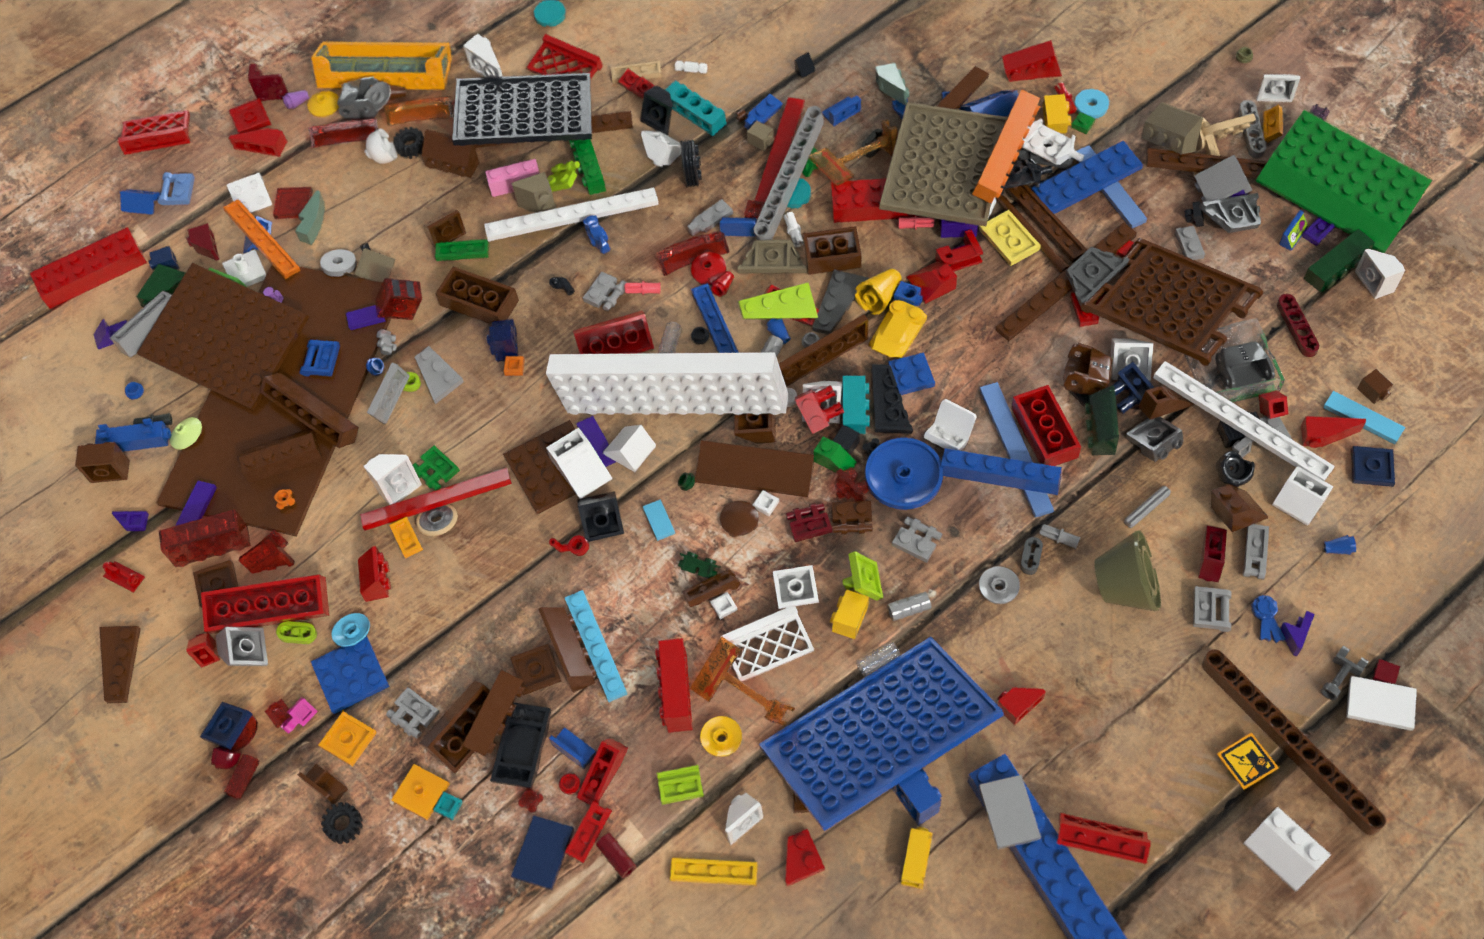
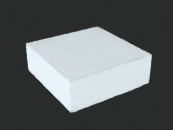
(766, 503)
(723, 605)

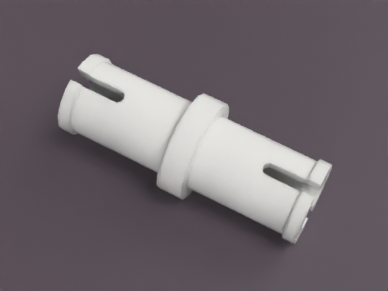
(793, 229)

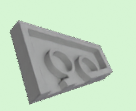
(437, 374)

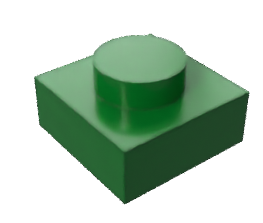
(1083, 123)

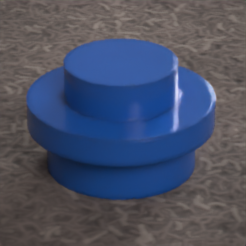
(375, 366)
(134, 390)

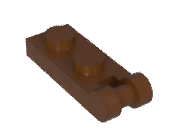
(711, 587)

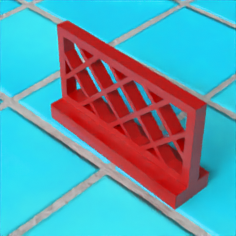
(568, 51)
(155, 138)
(1103, 838)

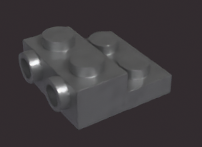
(1156, 438)

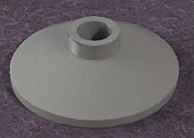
(378, 94)
(1000, 577)

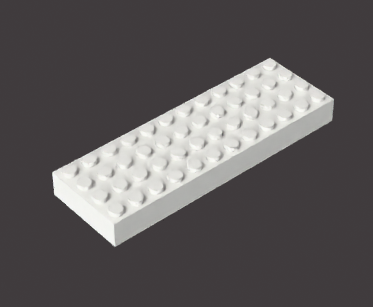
(669, 383)

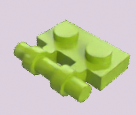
(563, 175)

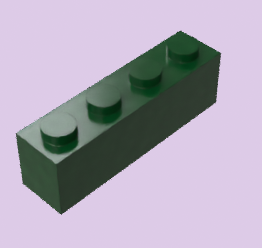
(1338, 261)

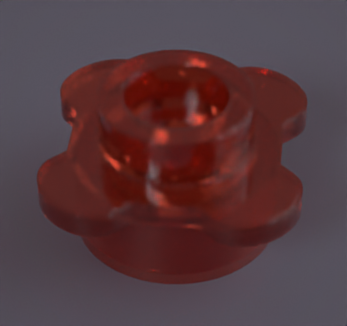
(527, 795)

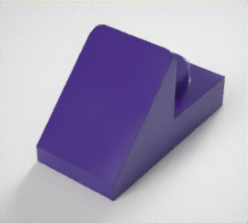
(104, 332)
(1296, 635)

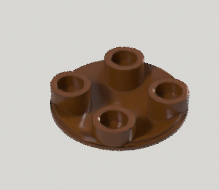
(739, 518)

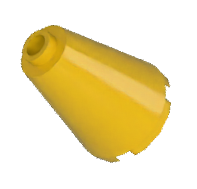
(877, 291)

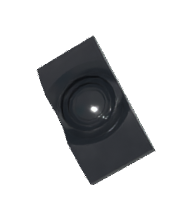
(521, 746)

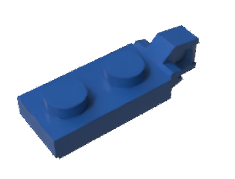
(763, 111)

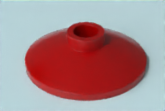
(708, 275)

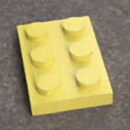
(1010, 238)

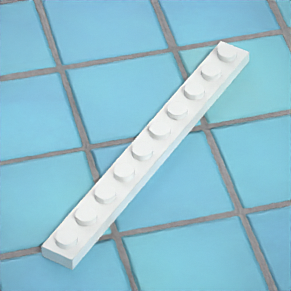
(570, 214)
(1242, 421)

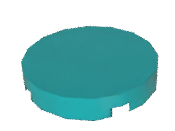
(549, 13)
(801, 194)

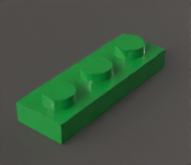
(462, 250)

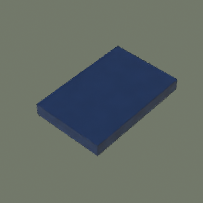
(542, 852)

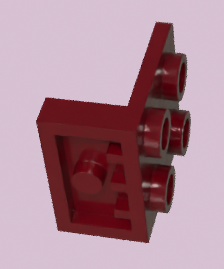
(266, 86)

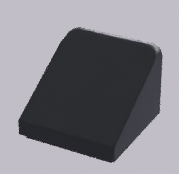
(804, 65)

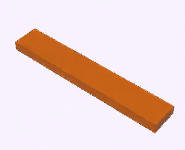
(261, 239)

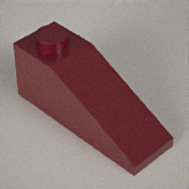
(1213, 554)

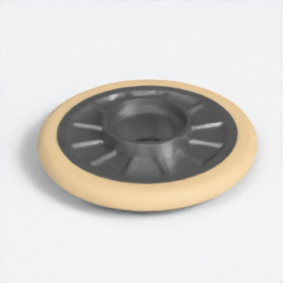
(428, 527)

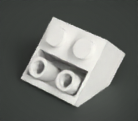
(1302, 495)

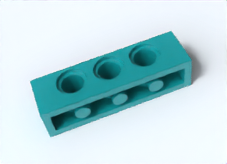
(696, 108)

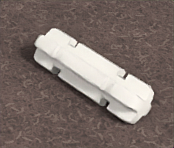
(691, 67)

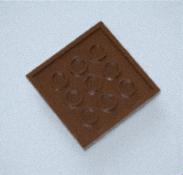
(536, 471)

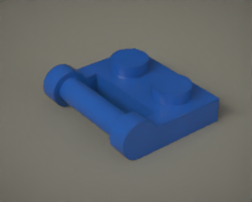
(324, 360)

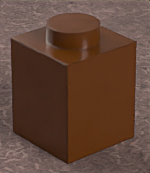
(1375, 386)

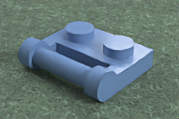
(181, 190)

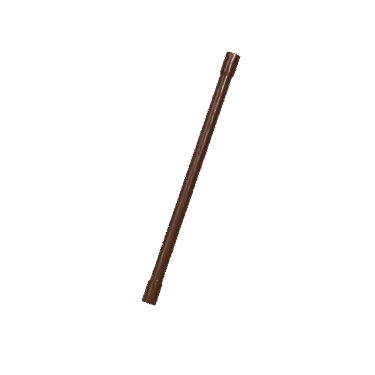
(1055, 259)

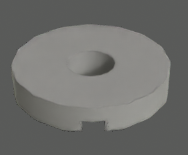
(346, 259)

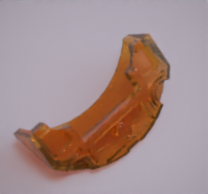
(419, 110)

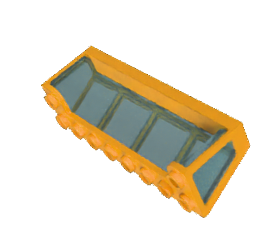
(390, 62)

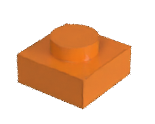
(514, 365)

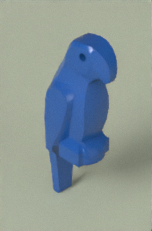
(596, 234)

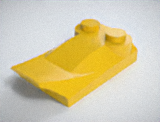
(898, 329)

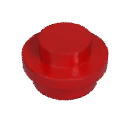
(569, 783)

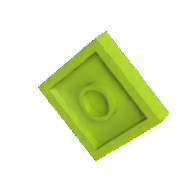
(864, 576)

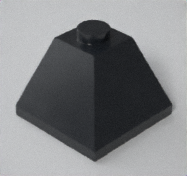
(657, 109)

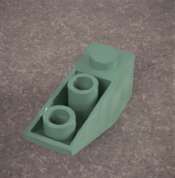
(891, 82)

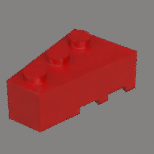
(1032, 63)

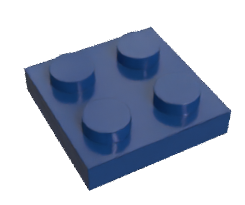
(912, 373)

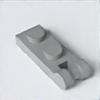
(1256, 551)

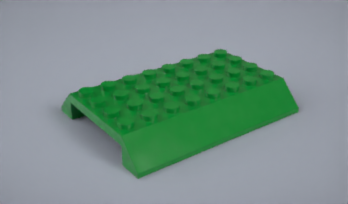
(1343, 180)

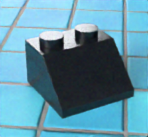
(600, 516)

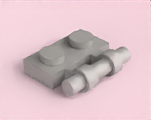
(601, 289)
(914, 544)
(417, 708)

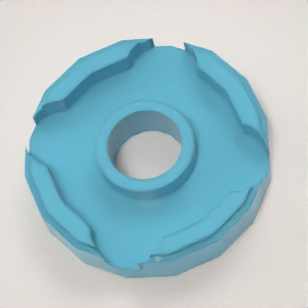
(1092, 96)

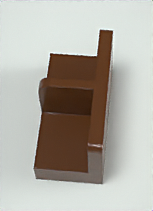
(324, 784)

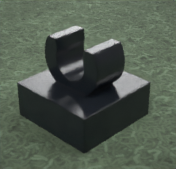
(1195, 214)

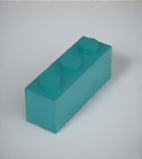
(855, 403)

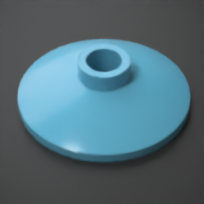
(350, 629)

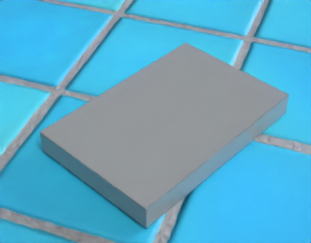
(388, 393)
(1009, 812)

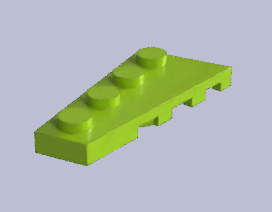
(782, 304)

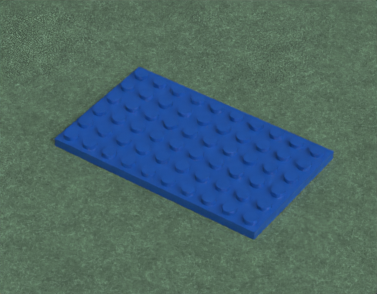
(879, 732)

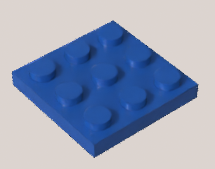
(349, 675)

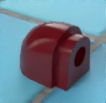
(224, 758)

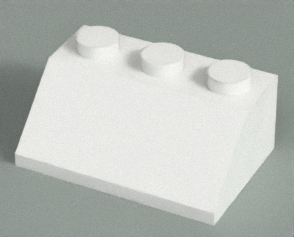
(392, 476)
(1286, 849)

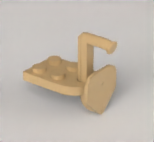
(1220, 130)

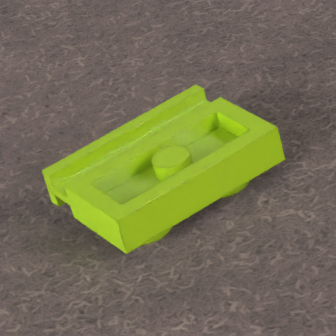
(680, 784)

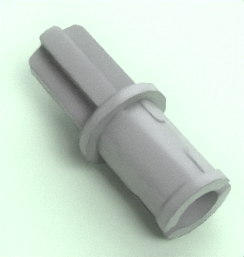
(1059, 536)

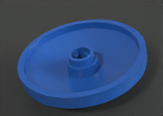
(904, 473)

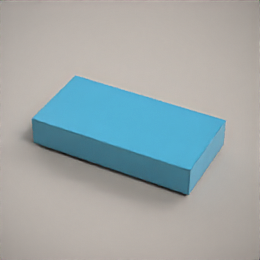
(658, 520)

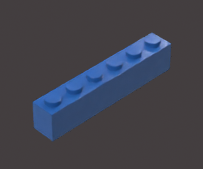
(1001, 471)

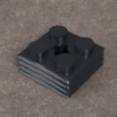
(690, 163)

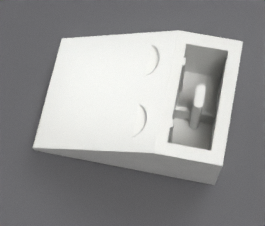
(578, 463)

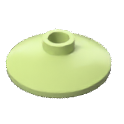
(185, 433)

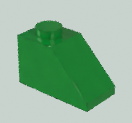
(832, 456)

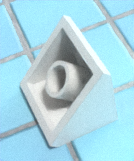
(630, 447)

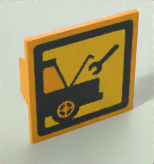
(1247, 761)

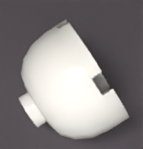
(380, 148)

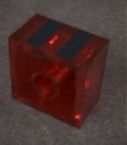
(398, 299)

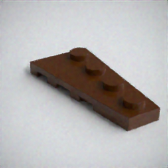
(118, 659)

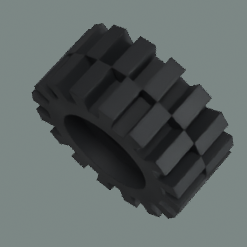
(406, 136)
(349, 832)

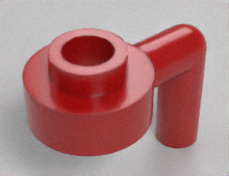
(572, 546)

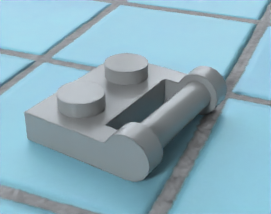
(1205, 608)

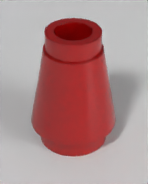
(721, 285)

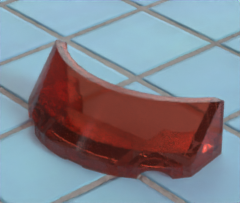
(342, 132)
(686, 251)

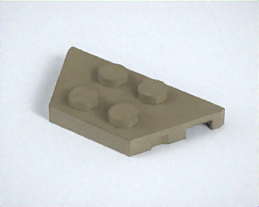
(772, 257)

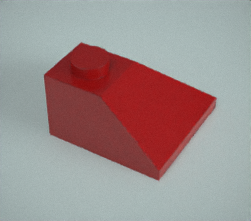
(934, 280)

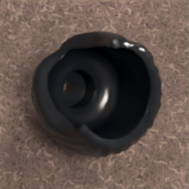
(1241, 471)

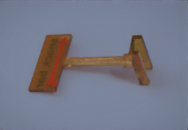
(835, 168)
(717, 669)

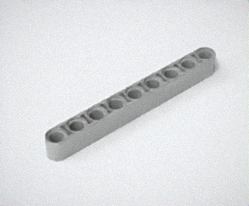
(784, 180)

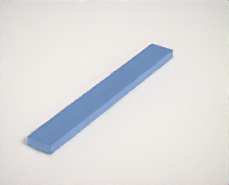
(1013, 442)

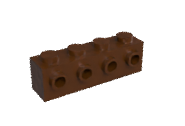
(493, 713)

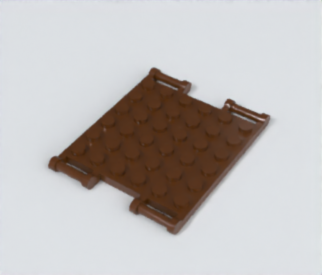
(1173, 300)

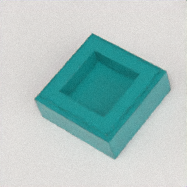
(448, 805)

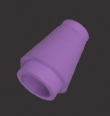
(294, 99)

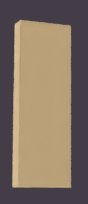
(647, 70)

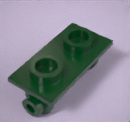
(691, 562)

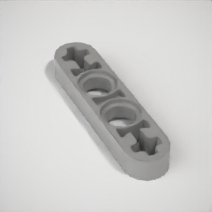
(1255, 128)

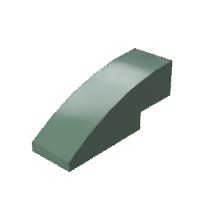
(311, 219)

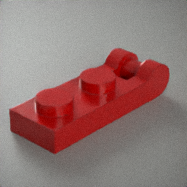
(587, 832)

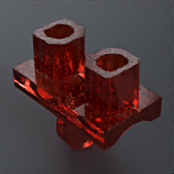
(847, 487)

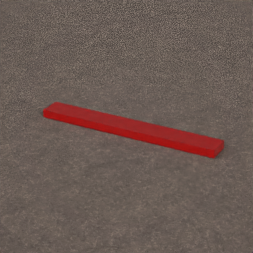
(781, 145)
(435, 499)

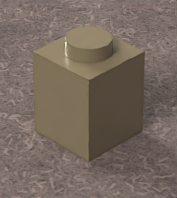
(760, 135)

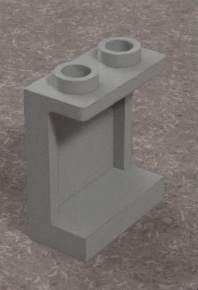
(1222, 180)

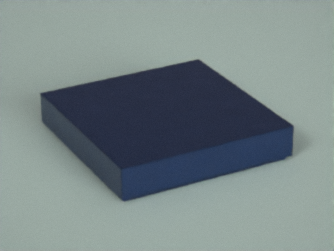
(1372, 466)
(226, 725)

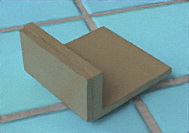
(374, 266)

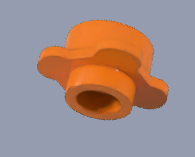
(282, 494)

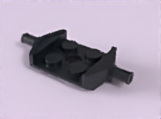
(1025, 173)

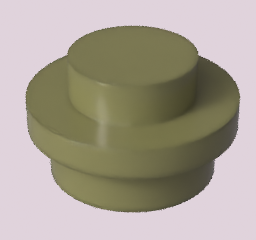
(1244, 55)

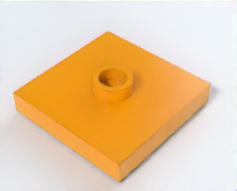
(347, 738)
(420, 792)

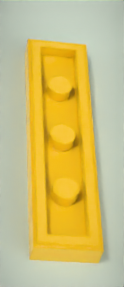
(713, 871)

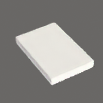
(1381, 703)

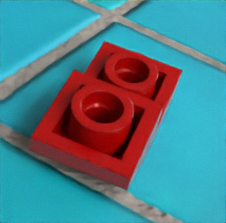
(635, 83)

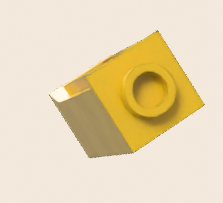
(916, 857)

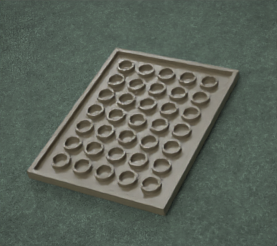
(940, 162)

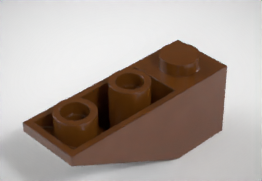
(1162, 401)

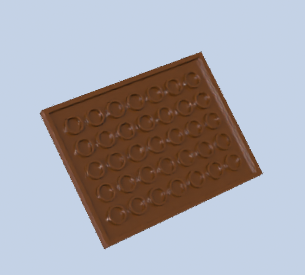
(222, 335)

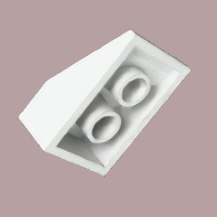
(481, 57)

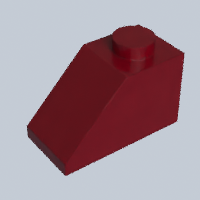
(203, 241)

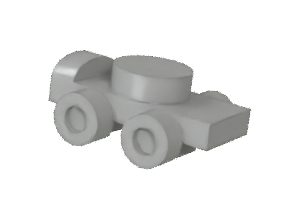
(384, 343)

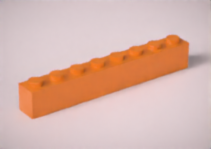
(1006, 147)

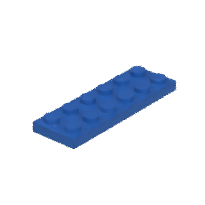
(1088, 177)

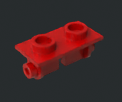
(122, 575)

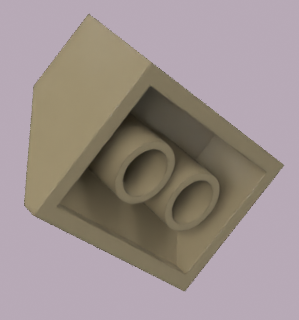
(1173, 128)

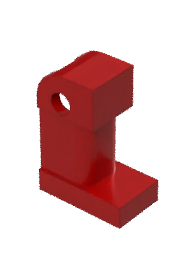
(961, 256)

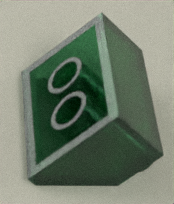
(1102, 422)

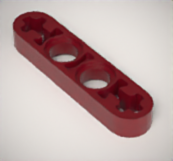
(1301, 324)

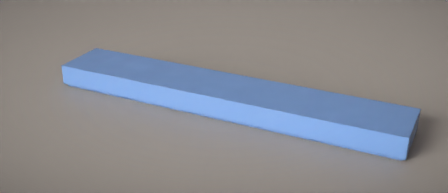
(1119, 198)

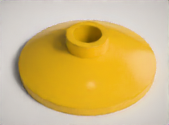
(323, 104)
(719, 727)

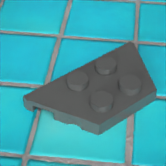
(1234, 213)
(1092, 272)

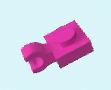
(300, 713)

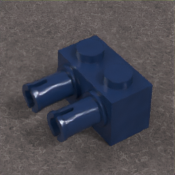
(1134, 382)

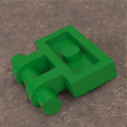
(439, 464)

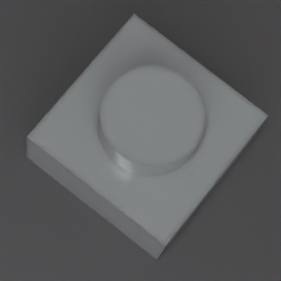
(1242, 447)

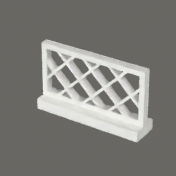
(763, 626)

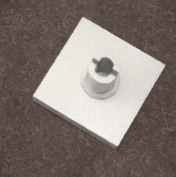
(246, 268)

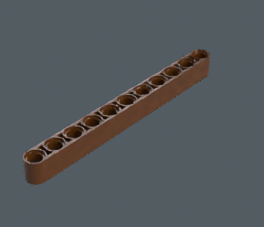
(1294, 750)

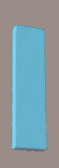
(1374, 423)

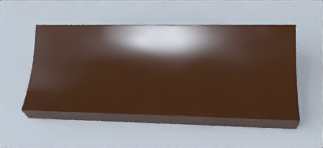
(824, 350)
(754, 468)

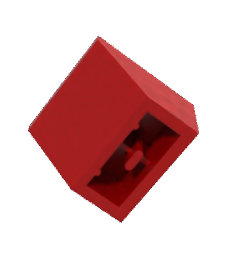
(373, 575)

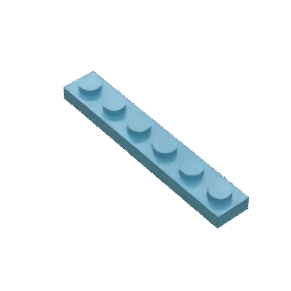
(596, 646)

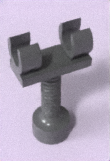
(1331, 690)

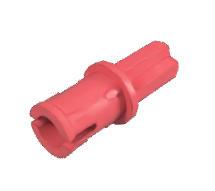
(915, 222)
(654, 288)

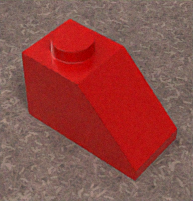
(203, 649)
(1019, 702)

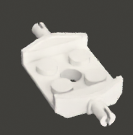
(1061, 146)

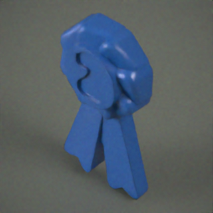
(1265, 609)

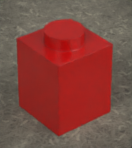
(1273, 404)

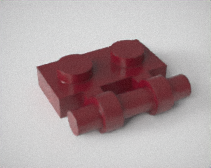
(811, 526)

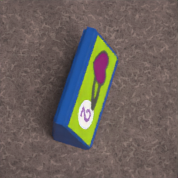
(1294, 231)

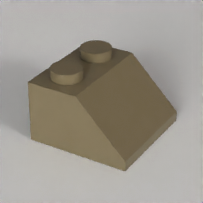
(534, 193)

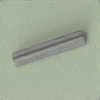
(1146, 507)

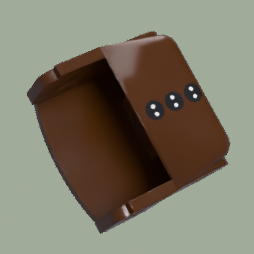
(1087, 371)

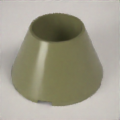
(1127, 574)

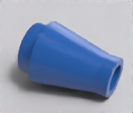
(778, 329)
(1341, 545)

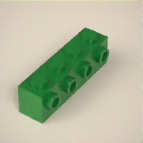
(589, 166)

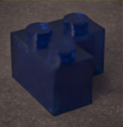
(503, 339)

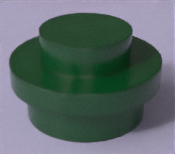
(686, 481)

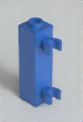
(136, 436)

